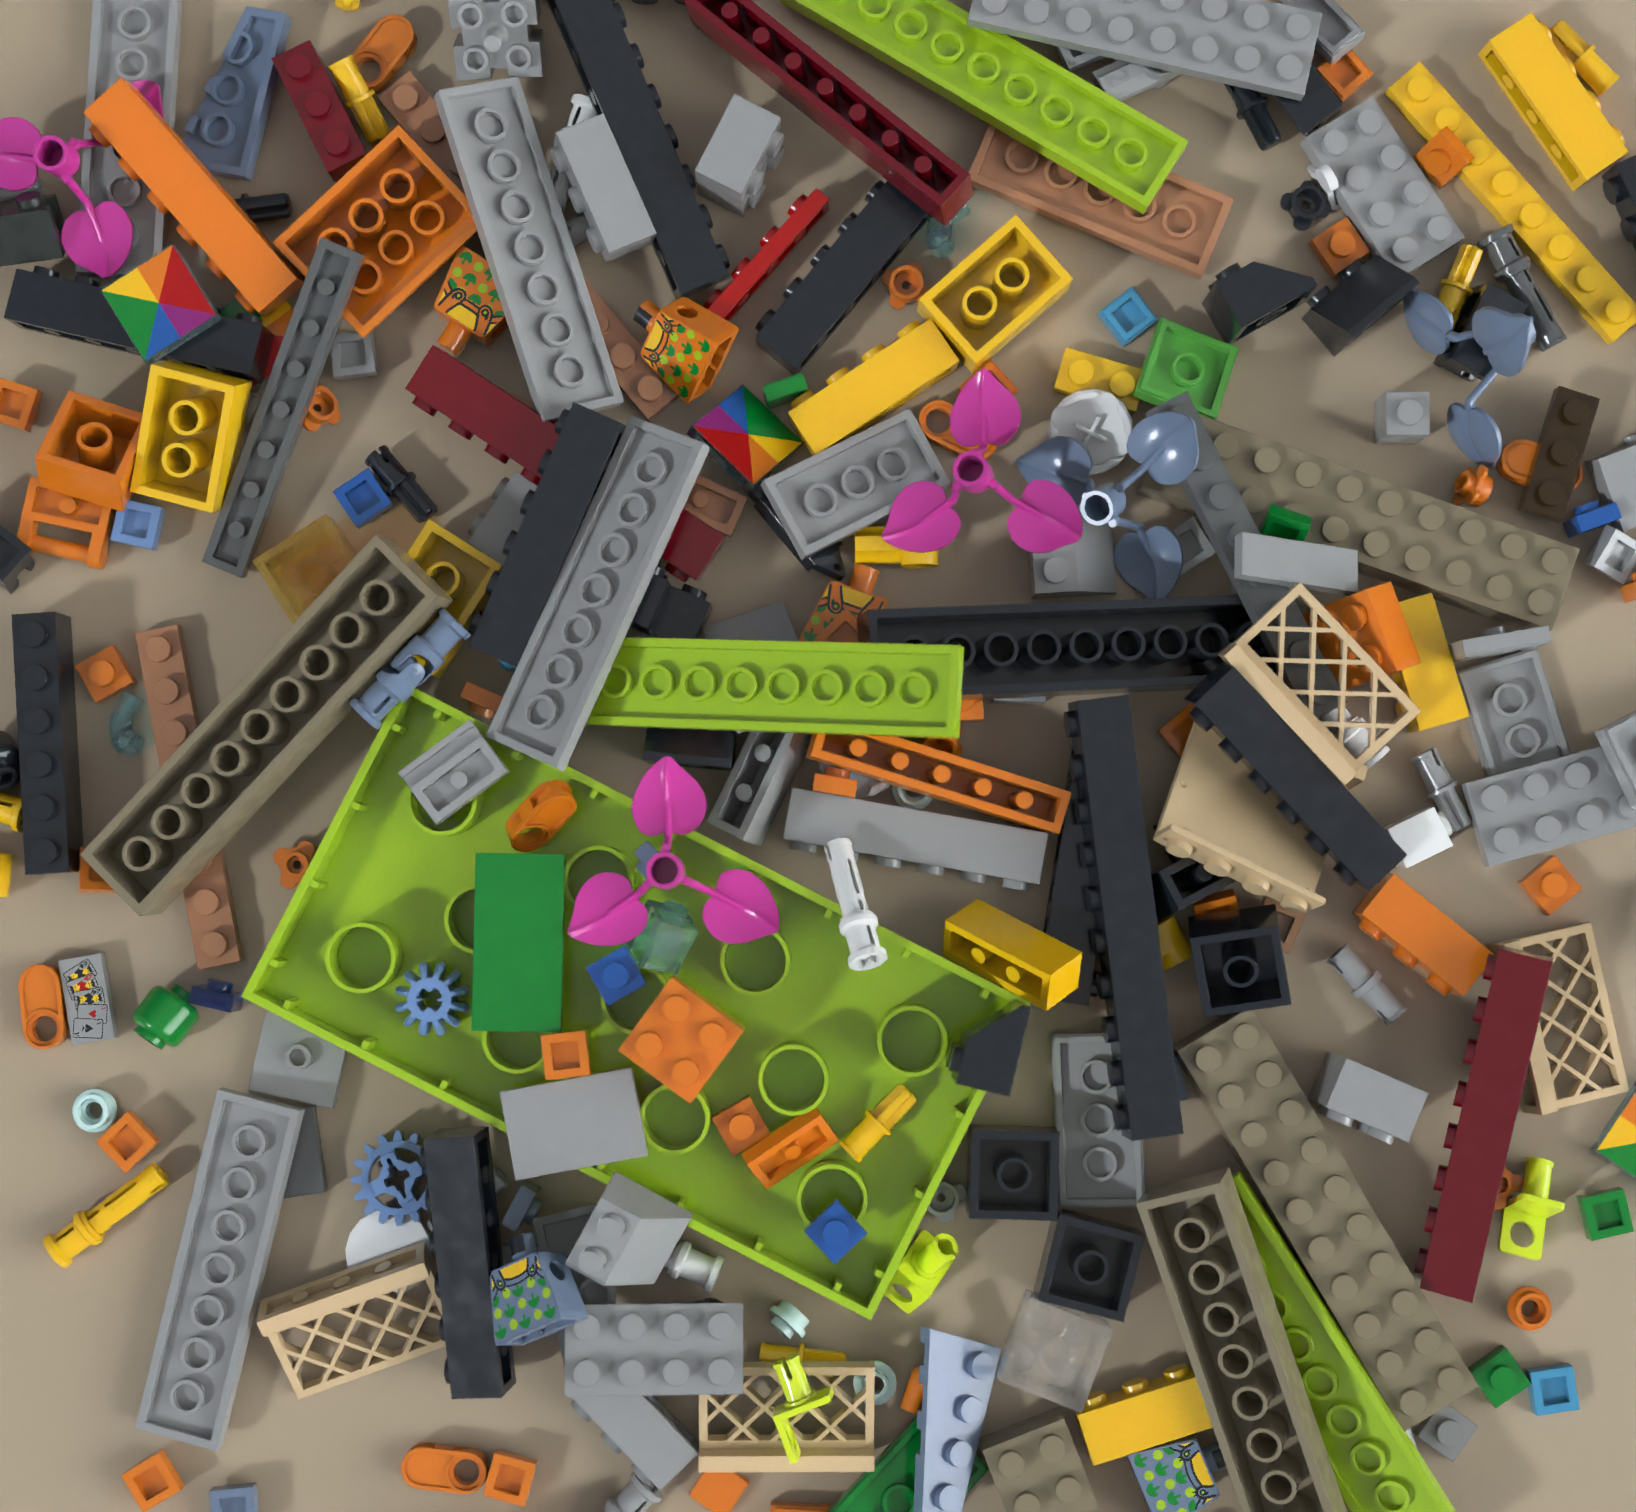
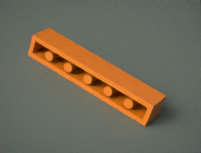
(193, 197)
(945, 778)

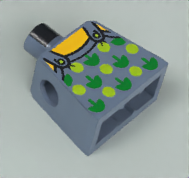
(533, 1294)
(1177, 1474)

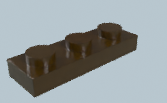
(1558, 454)

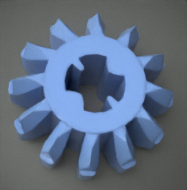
(435, 1014)

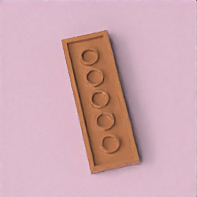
(1173, 231)

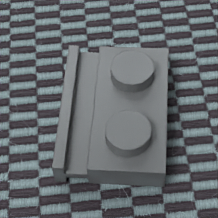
(453, 772)

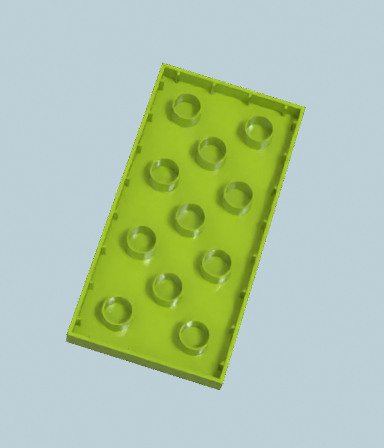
(816, 1033)

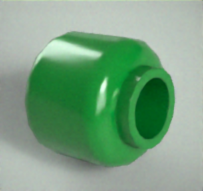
(165, 1016)

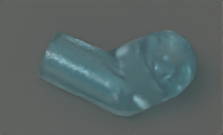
(939, 237)
(121, 727)

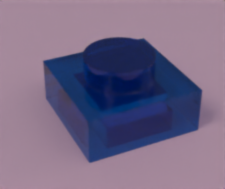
(216, 995)

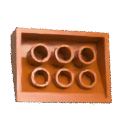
(396, 214)

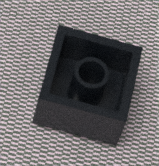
(1239, 960)
(1012, 1172)
(1089, 1264)

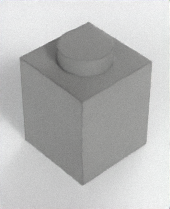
(1401, 418)

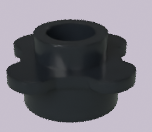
(1314, 197)

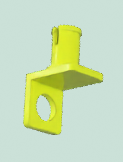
(1529, 1208)
(922, 1269)
(799, 1400)

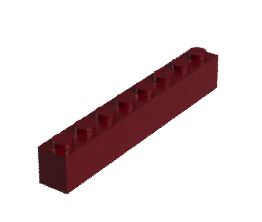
(836, 104)
(520, 434)
(1485, 1123)

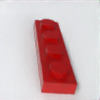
(776, 247)

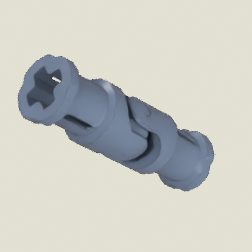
(398, 679)

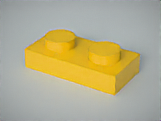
(1086, 371)

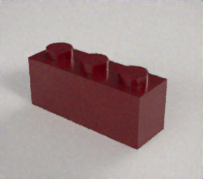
(320, 109)

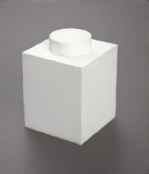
(1420, 835)

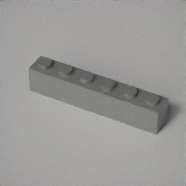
(917, 837)

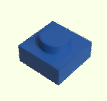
(363, 498)
(1591, 517)
(616, 975)
(835, 1231)

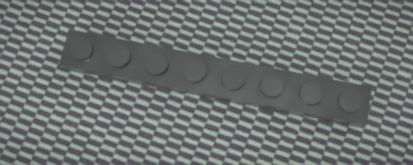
(283, 407)
(1223, 517)

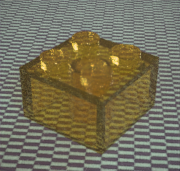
(305, 564)

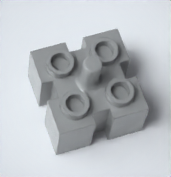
(497, 37)

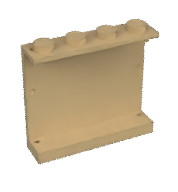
(1235, 828)

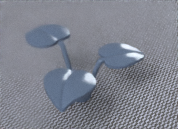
(1505, 342)
(1162, 445)

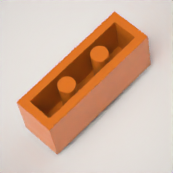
(1422, 935)

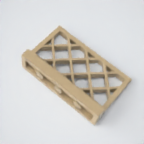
(1292, 709)
(1538, 1090)
(338, 1294)
(766, 1451)

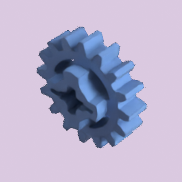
(390, 1158)

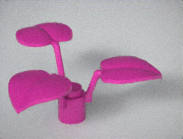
(92, 237)
(982, 415)
(666, 803)

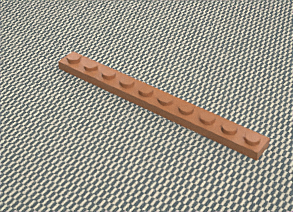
(419, 117)

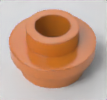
(1540, 1314)

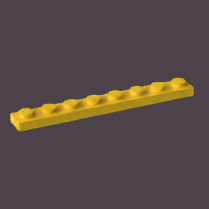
(1515, 202)

